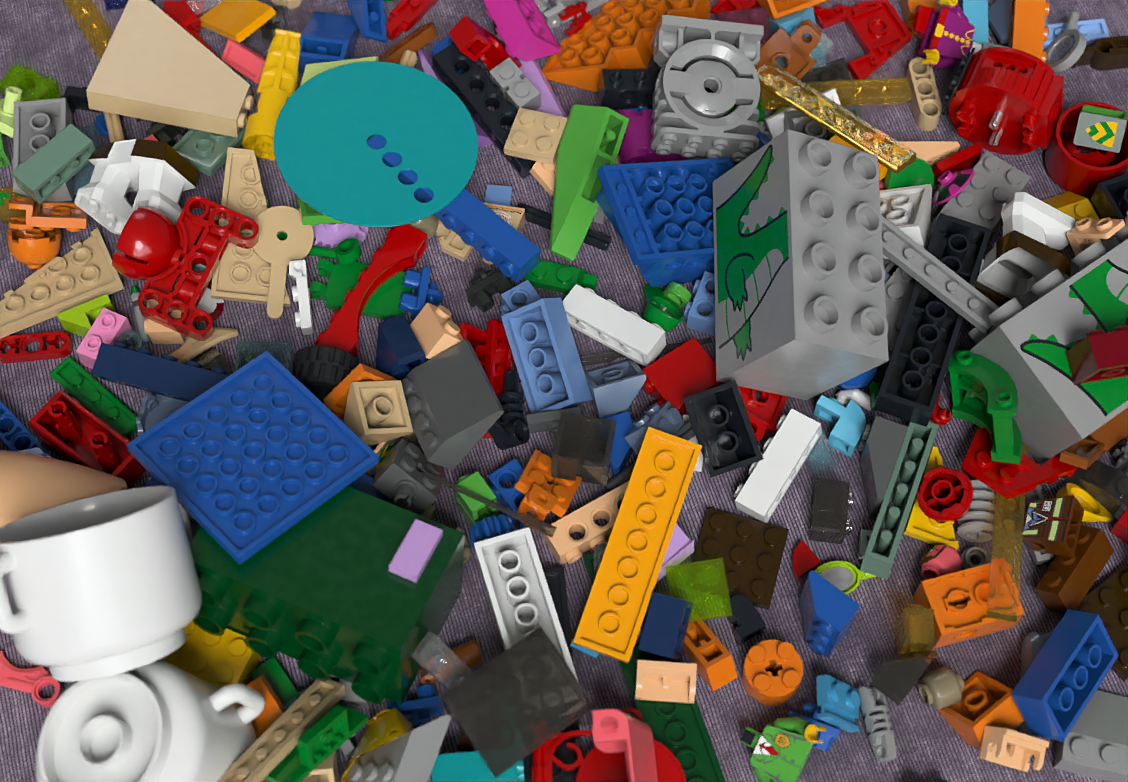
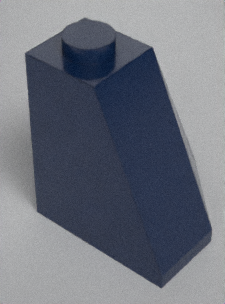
(397, 348)

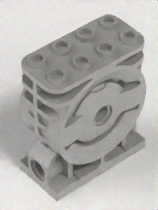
(721, 59)

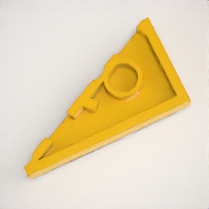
(924, 528)

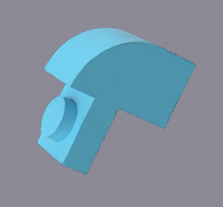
(847, 422)

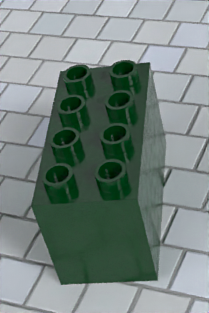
(330, 597)

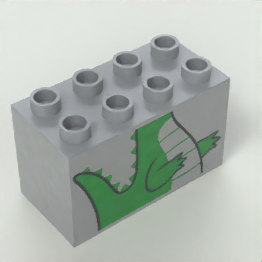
(799, 267)
(1042, 325)

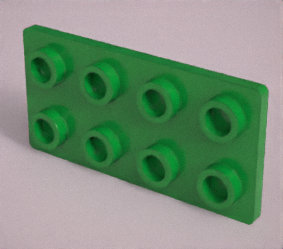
(318, 744)

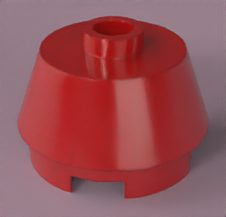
(945, 494)

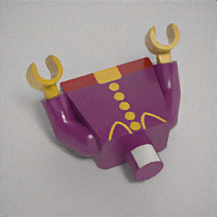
(947, 37)

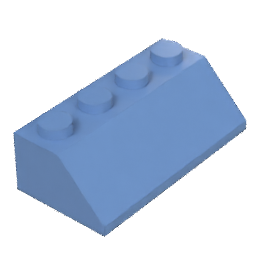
(546, 356)

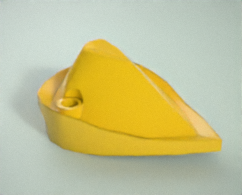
(1092, 508)

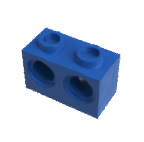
(507, 496)

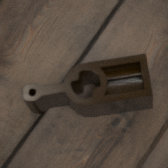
(1106, 54)

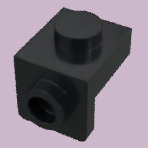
(77, 99)

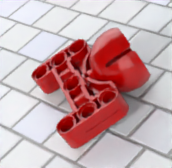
(165, 250)

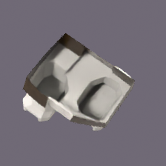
(132, 166)
(1025, 249)

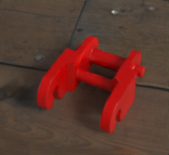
(579, 22)

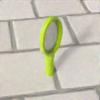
(842, 575)

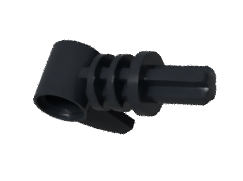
(510, 427)

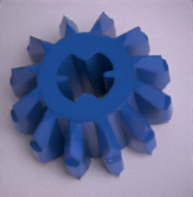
(490, 528)

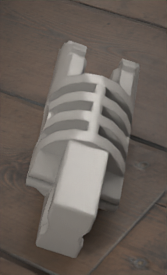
(878, 723)

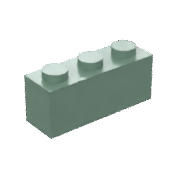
(54, 163)

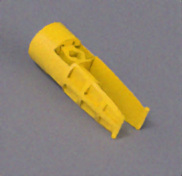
(275, 87)

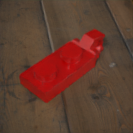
(406, 15)

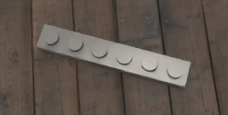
(937, 277)

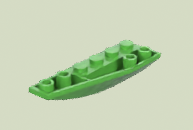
(588, 141)

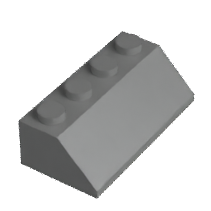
(34, 127)

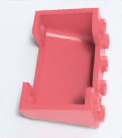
(620, 732)

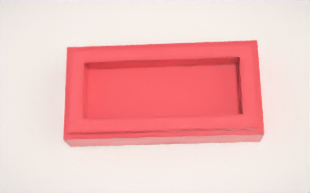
(243, 60)

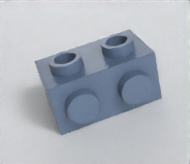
(662, 418)

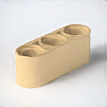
(925, 96)

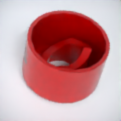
(1077, 170)

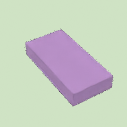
(415, 550)

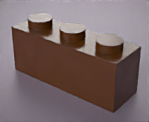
(1072, 577)

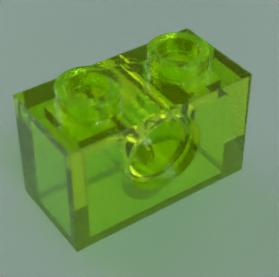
(32, 85)

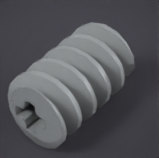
(974, 523)

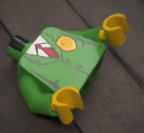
(781, 748)

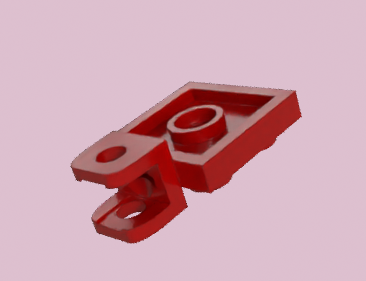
(763, 414)

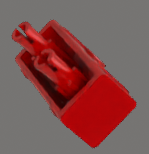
(84, 438)

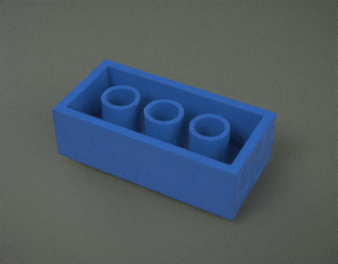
(1065, 675)

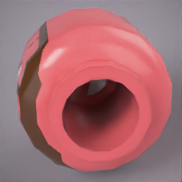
(940, 561)

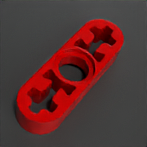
(22, 341)

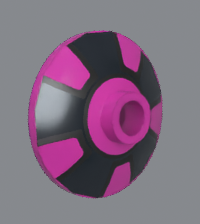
(951, 184)

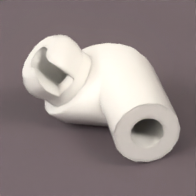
(856, 395)

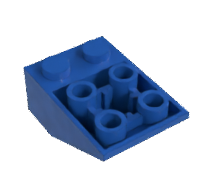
(327, 39)

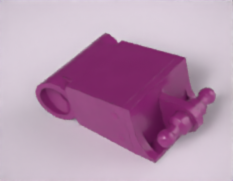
(637, 140)

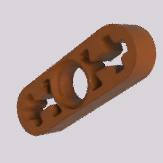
(412, 42)

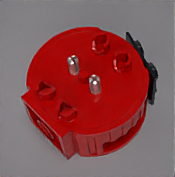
(1005, 100)

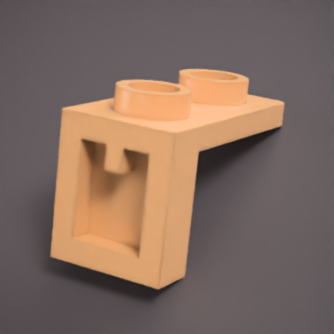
(1089, 231)

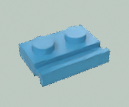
(838, 703)

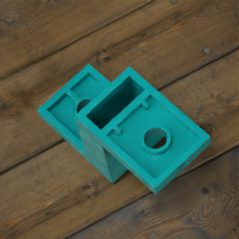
(470, 768)

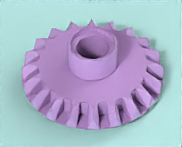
(332, 234)

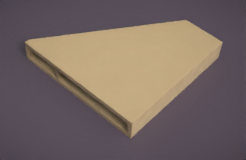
(167, 76)

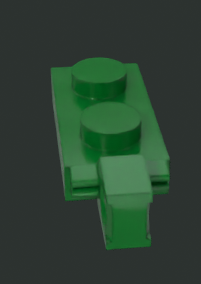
(559, 277)

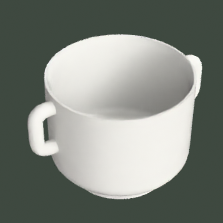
(99, 582)
(146, 728)

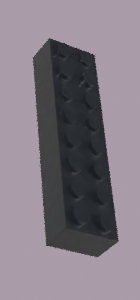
(930, 327)

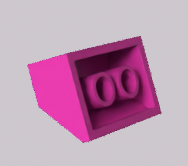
(522, 28)

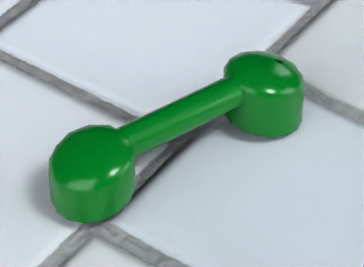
(345, 252)

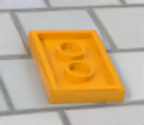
(237, 18)

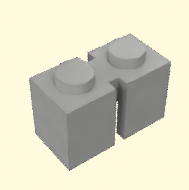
(521, 90)

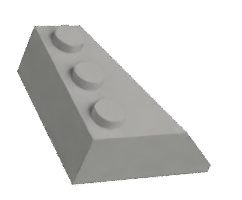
(404, 758)

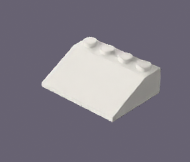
(909, 211)

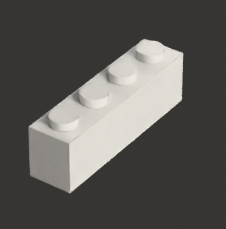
(614, 326)
(781, 463)

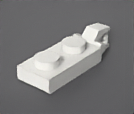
(301, 294)

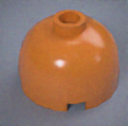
(34, 246)

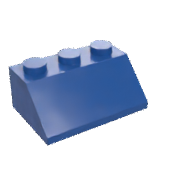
(825, 614)

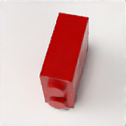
(680, 375)

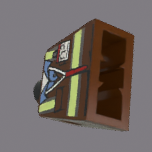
(1053, 525)

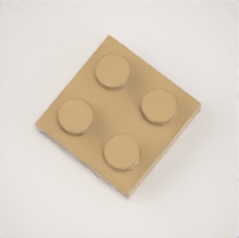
(535, 136)

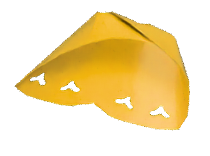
(379, 732)

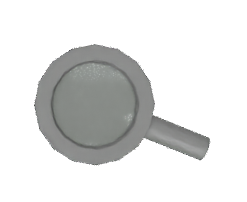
(1066, 47)

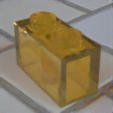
(914, 630)

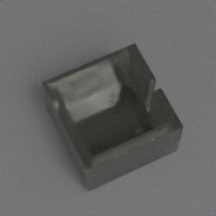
(583, 448)

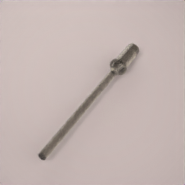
(607, 357)
(525, 519)

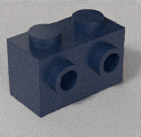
(665, 626)

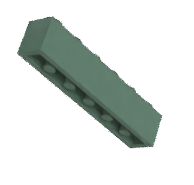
(898, 499)

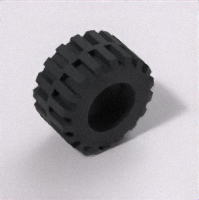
(322, 368)

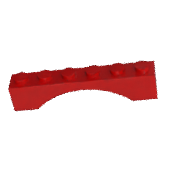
(400, 252)

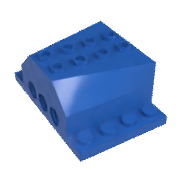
(664, 215)

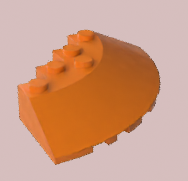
(615, 40)

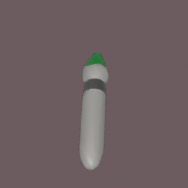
(138, 316)

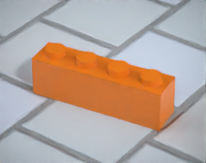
(1028, 27)

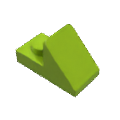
(81, 317)

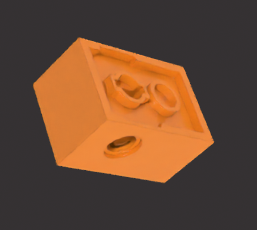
(960, 606)

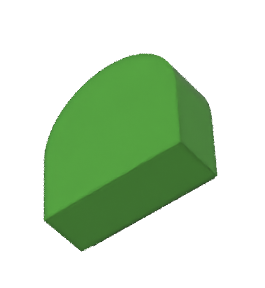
(677, 294)

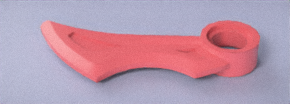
(29, 681)

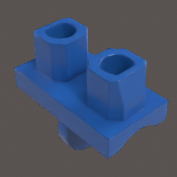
(419, 282)
(420, 710)
(826, 736)

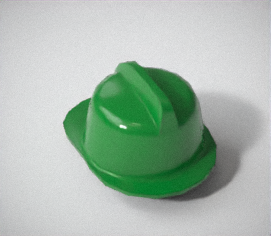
(661, 309)

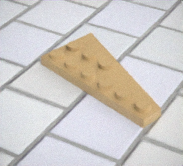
(241, 272)
(60, 285)

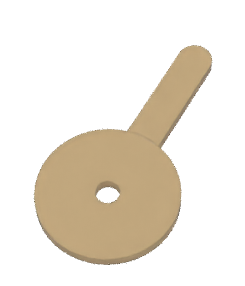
(280, 252)

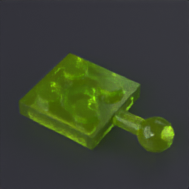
(703, 585)

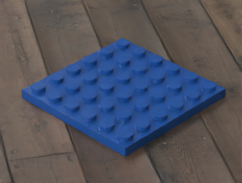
(253, 456)

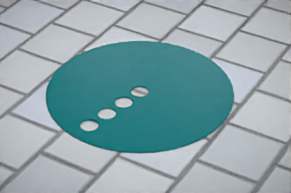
(333, 169)

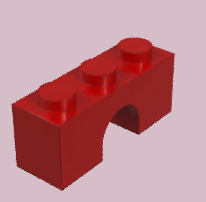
(480, 44)

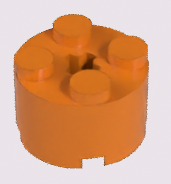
(780, 658)

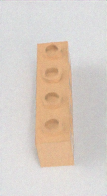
(582, 520)

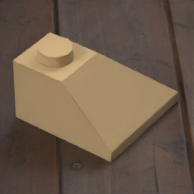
(377, 411)

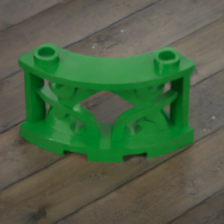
(988, 403)

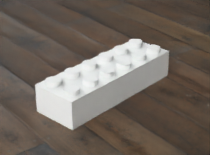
(519, 590)

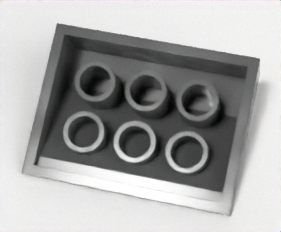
(450, 404)

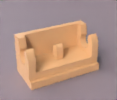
(665, 681)
(1012, 748)

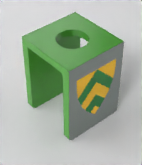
(1101, 128)

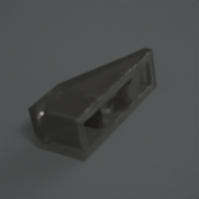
(1105, 484)

